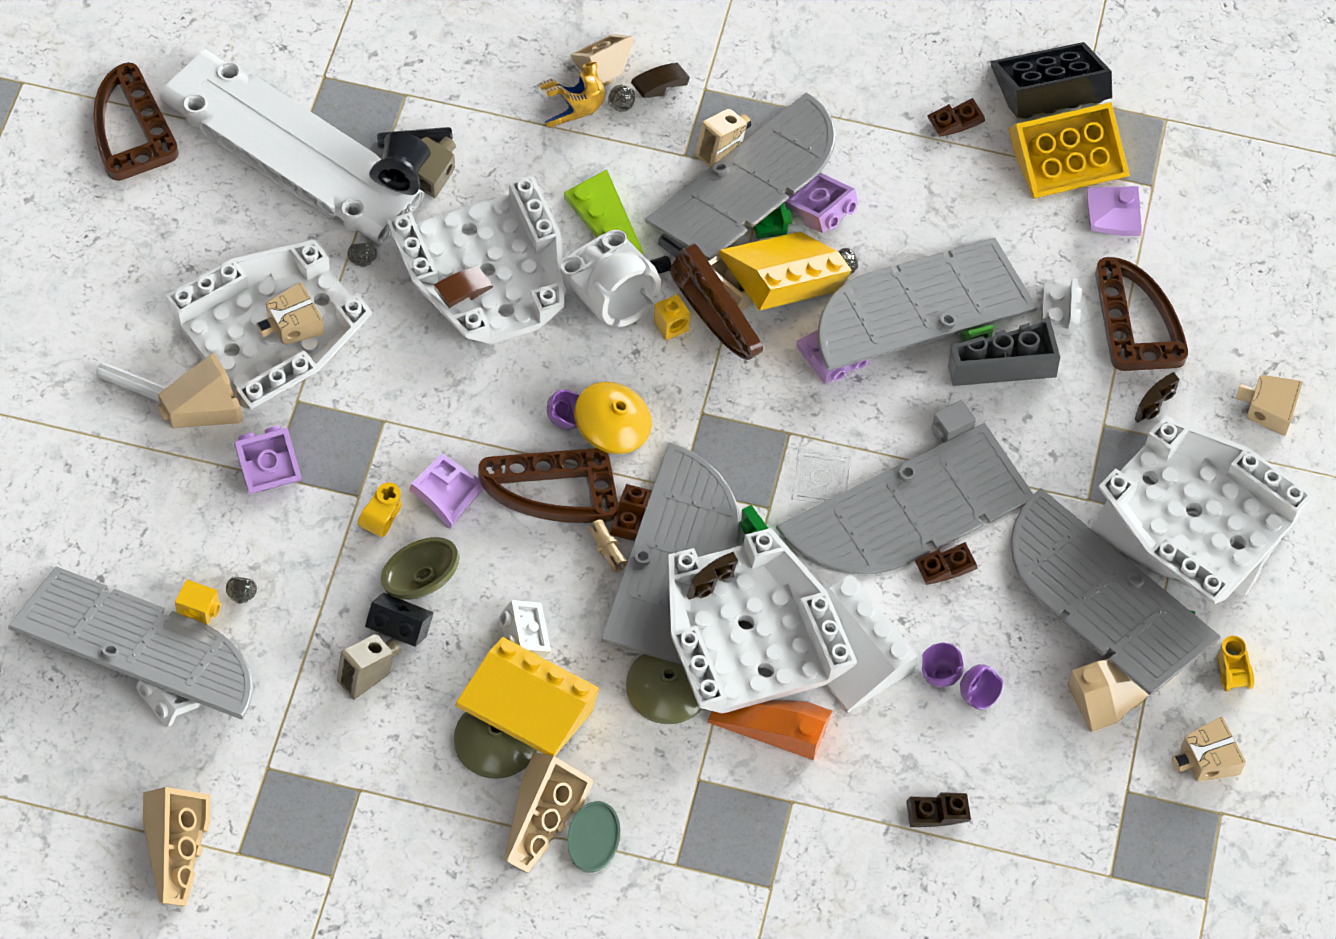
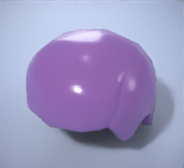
(561, 409)
(942, 664)
(981, 686)

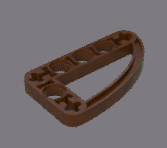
(153, 148)
(730, 323)
(1132, 350)
(546, 511)

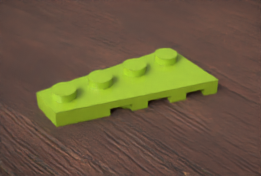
(601, 207)

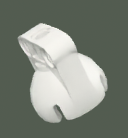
(612, 278)

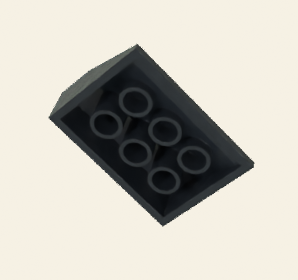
(1053, 80)

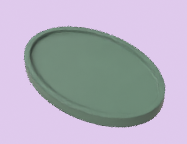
(593, 836)

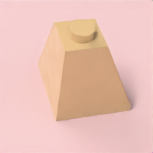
(200, 397)

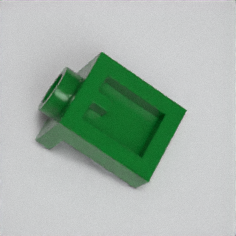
(774, 224)
(751, 521)

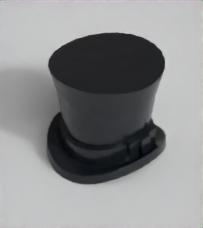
(400, 163)

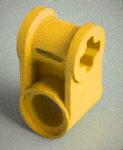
(381, 510)
(1234, 670)

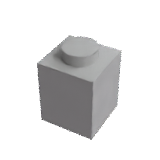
(952, 421)

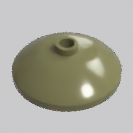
(420, 568)
(658, 697)
(489, 752)

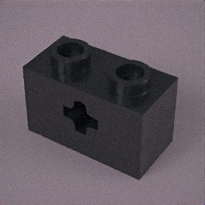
(399, 619)

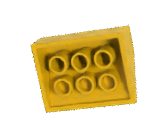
(1069, 150)
(786, 269)
(528, 697)

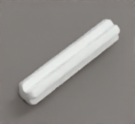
(129, 381)

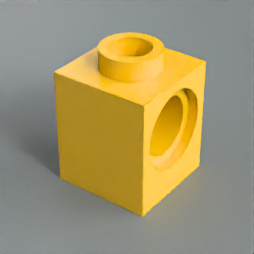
(671, 317)
(197, 602)

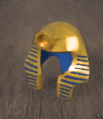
(581, 99)

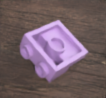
(823, 202)
(810, 350)
(267, 460)

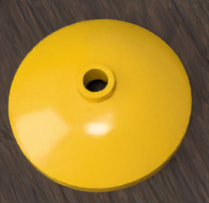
(608, 427)

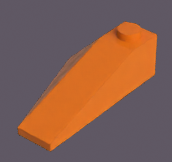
(780, 723)

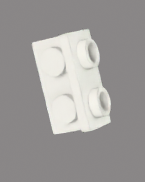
(1060, 305)
(526, 626)
(165, 703)

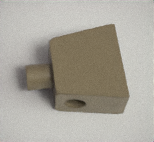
(438, 167)
(366, 664)

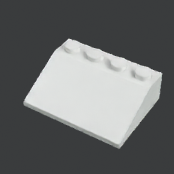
(877, 645)

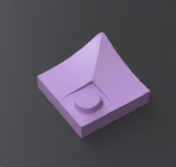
(1115, 210)
(446, 489)

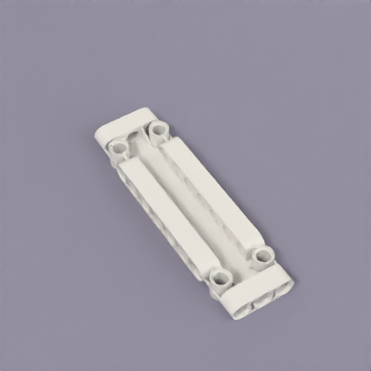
(286, 144)

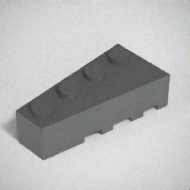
(1006, 357)

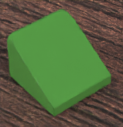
(985, 331)

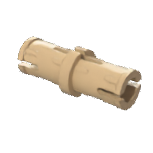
(607, 545)

